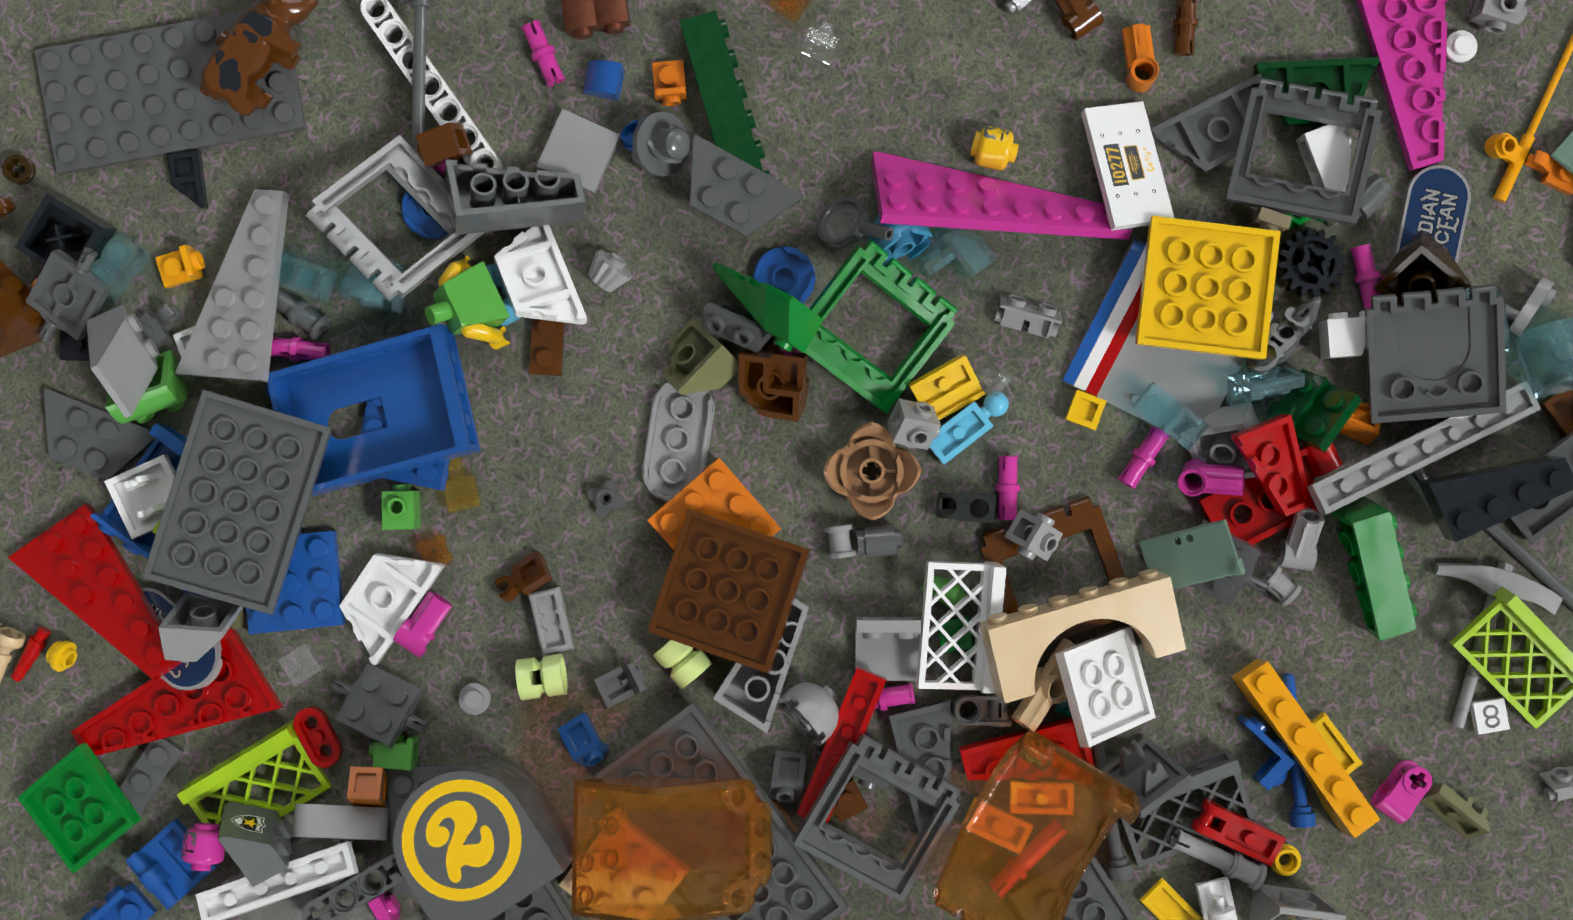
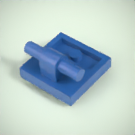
(162, 868)

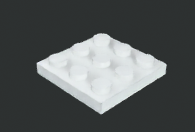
(1105, 686)

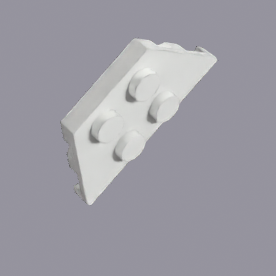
(538, 278)
(385, 598)

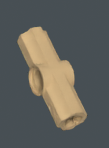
(1048, 690)

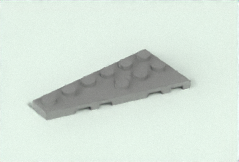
(240, 311)

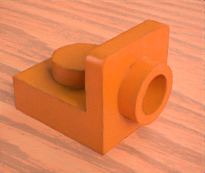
(669, 82)

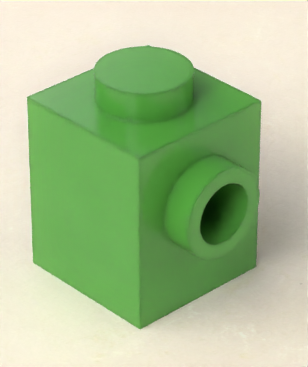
(400, 508)

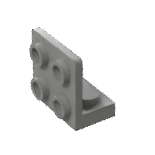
(888, 646)

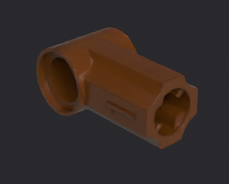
(1079, 16)

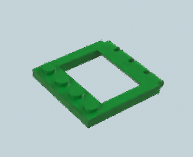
(915, 297)

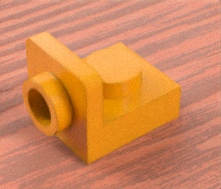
(180, 266)

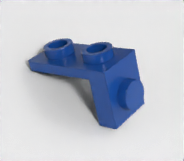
(1274, 770)

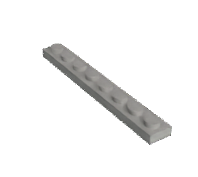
(1417, 451)

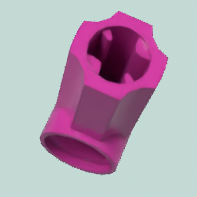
(1215, 479)
(420, 628)

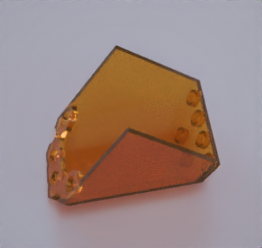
(668, 848)

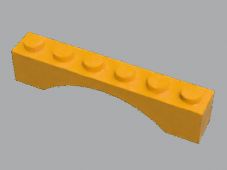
(1328, 777)

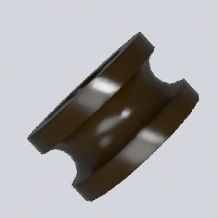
(13, 160)

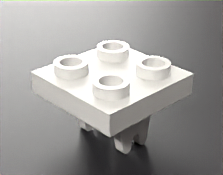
(142, 494)

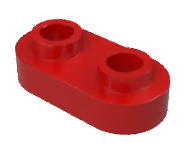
(314, 738)

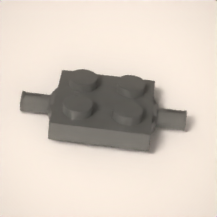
(67, 294)
(1227, 588)
(380, 706)

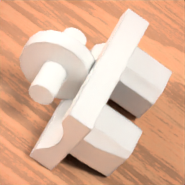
(1216, 899)

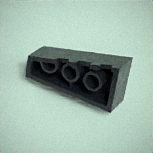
(1491, 495)

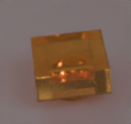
(790, 8)

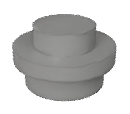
(474, 698)

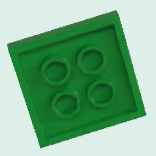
(79, 808)

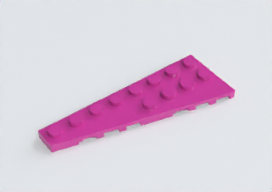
(950, 198)

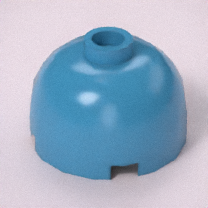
(906, 240)

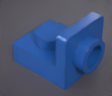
(583, 741)

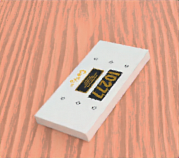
(1126, 164)

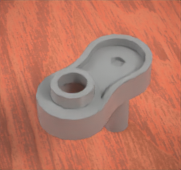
(1541, 296)

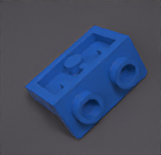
(123, 904)

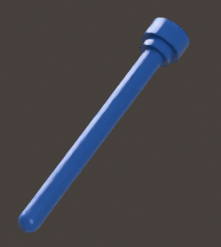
(1301, 812)

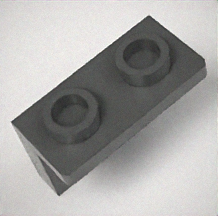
(734, 325)

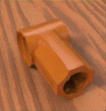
(1139, 55)

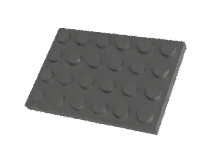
(237, 502)

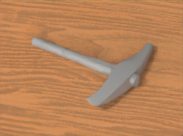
(1488, 581)

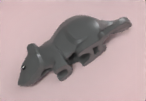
(1286, 335)

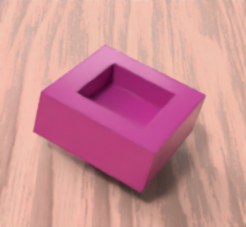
(385, 907)

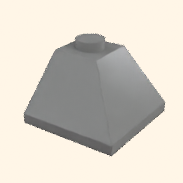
(195, 626)

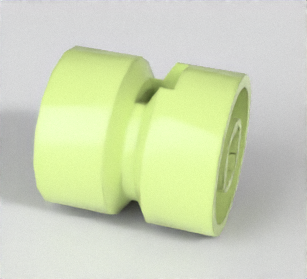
(683, 660)
(552, 674)

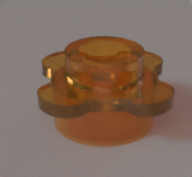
(438, 543)

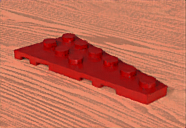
(95, 583)
(163, 711)

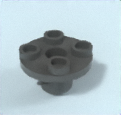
(660, 144)

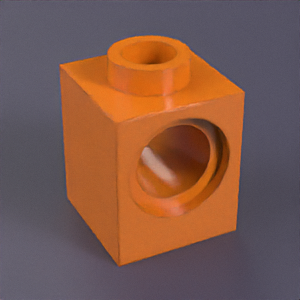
(367, 786)

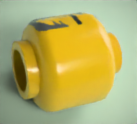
(994, 148)

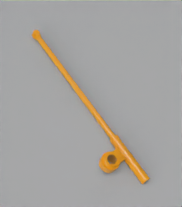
(1507, 148)

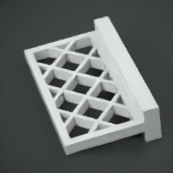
(990, 602)

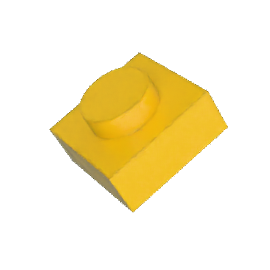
(1085, 410)

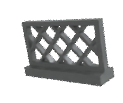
(1202, 772)

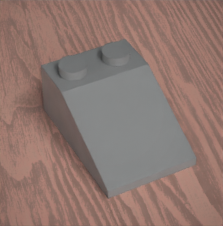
(121, 357)

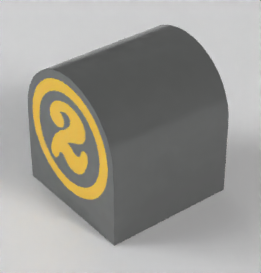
(479, 840)

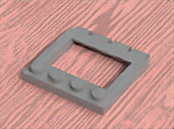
(423, 185)

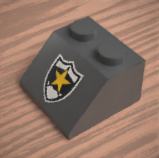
(256, 840)

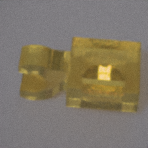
(461, 491)

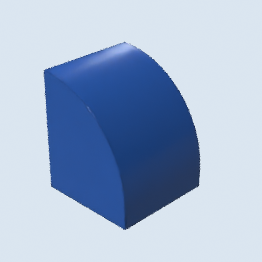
(604, 79)

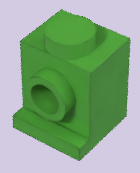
(401, 757)

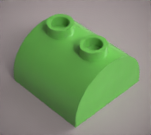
(164, 392)

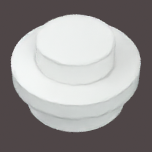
(1461, 46)

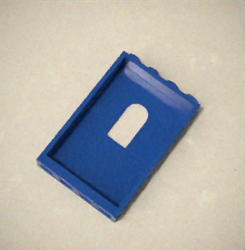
(420, 396)

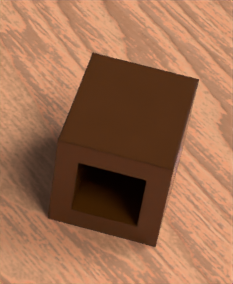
(443, 143)

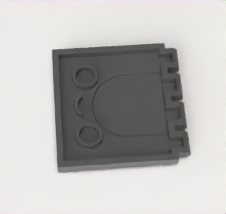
(1436, 354)

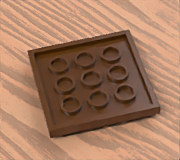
(729, 591)

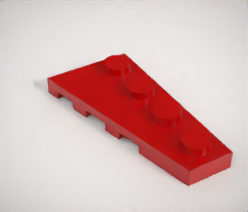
(983, 756)

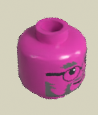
(202, 846)

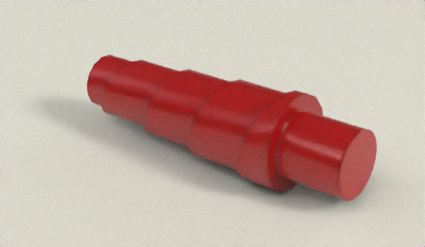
(31, 652)

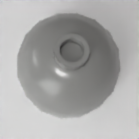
(811, 710)

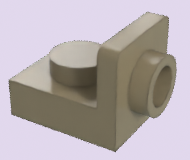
(1269, 219)

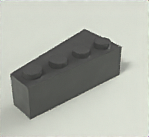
(510, 198)

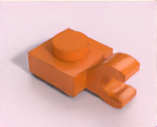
(1553, 173)

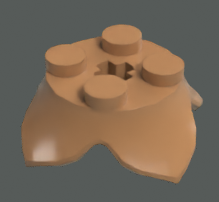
(897, 471)

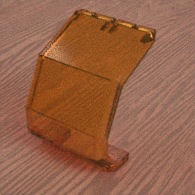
(1031, 834)

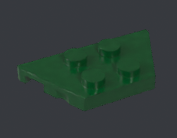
(1339, 75)

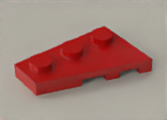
(1276, 462)

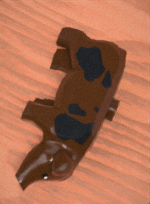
(250, 51)

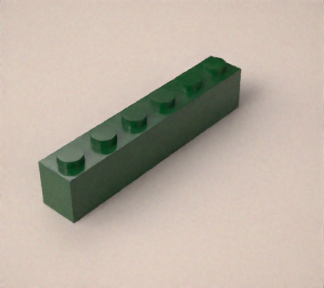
(719, 88)

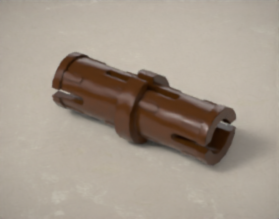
(1185, 27)

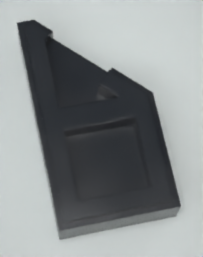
(188, 175)

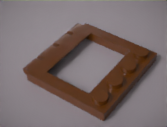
(1082, 518)

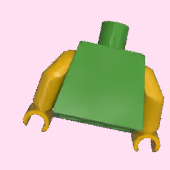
(469, 304)

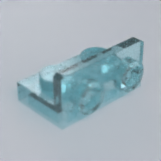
(1250, 387)

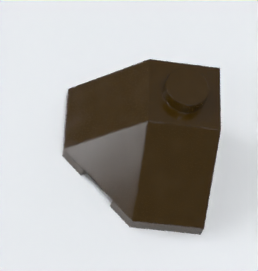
(1421, 267)

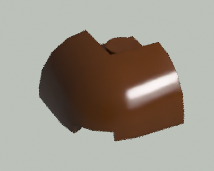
(774, 382)

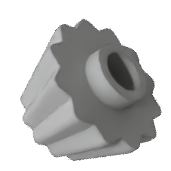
(609, 270)

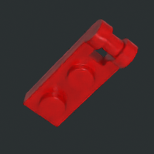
(1239, 832)

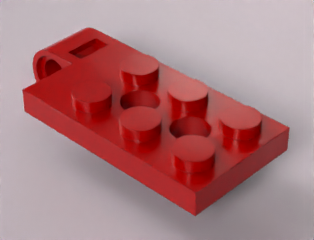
(1264, 521)

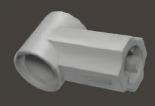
(1300, 546)

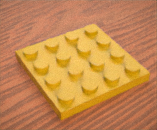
(1207, 287)

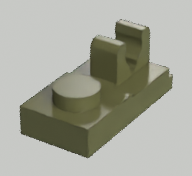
(1457, 811)

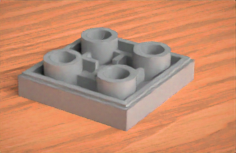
(579, 148)

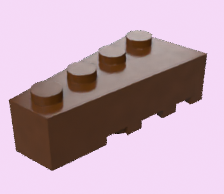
(18, 319)

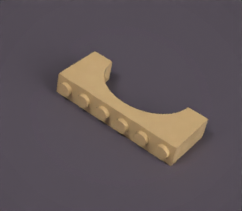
(1019, 639)

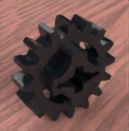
(1317, 274)

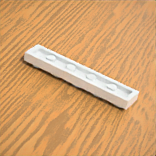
(301, 876)

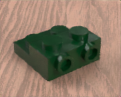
(1316, 410)

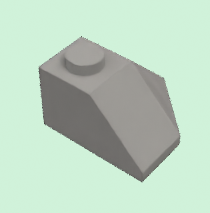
(1216, 444)

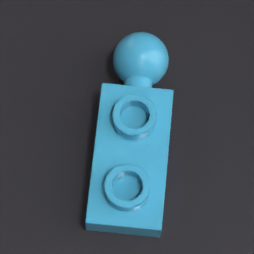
(967, 427)

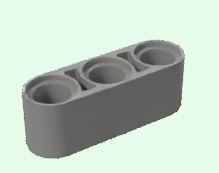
(340, 822)

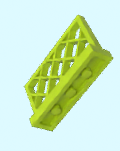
(1536, 635)
(247, 760)

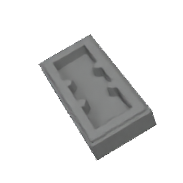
(551, 621)

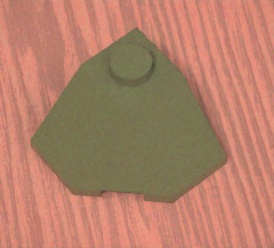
(698, 361)

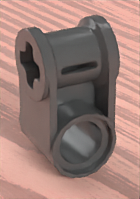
(987, 710)

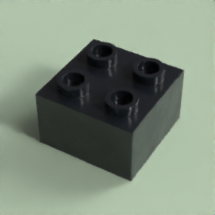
(63, 226)

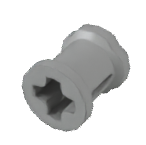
(840, 541)
(1281, 586)

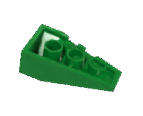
(773, 309)

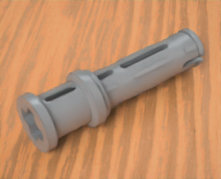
(1231, 863)

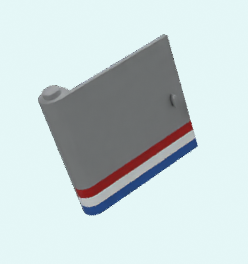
(1116, 368)

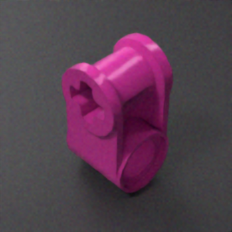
(1400, 795)

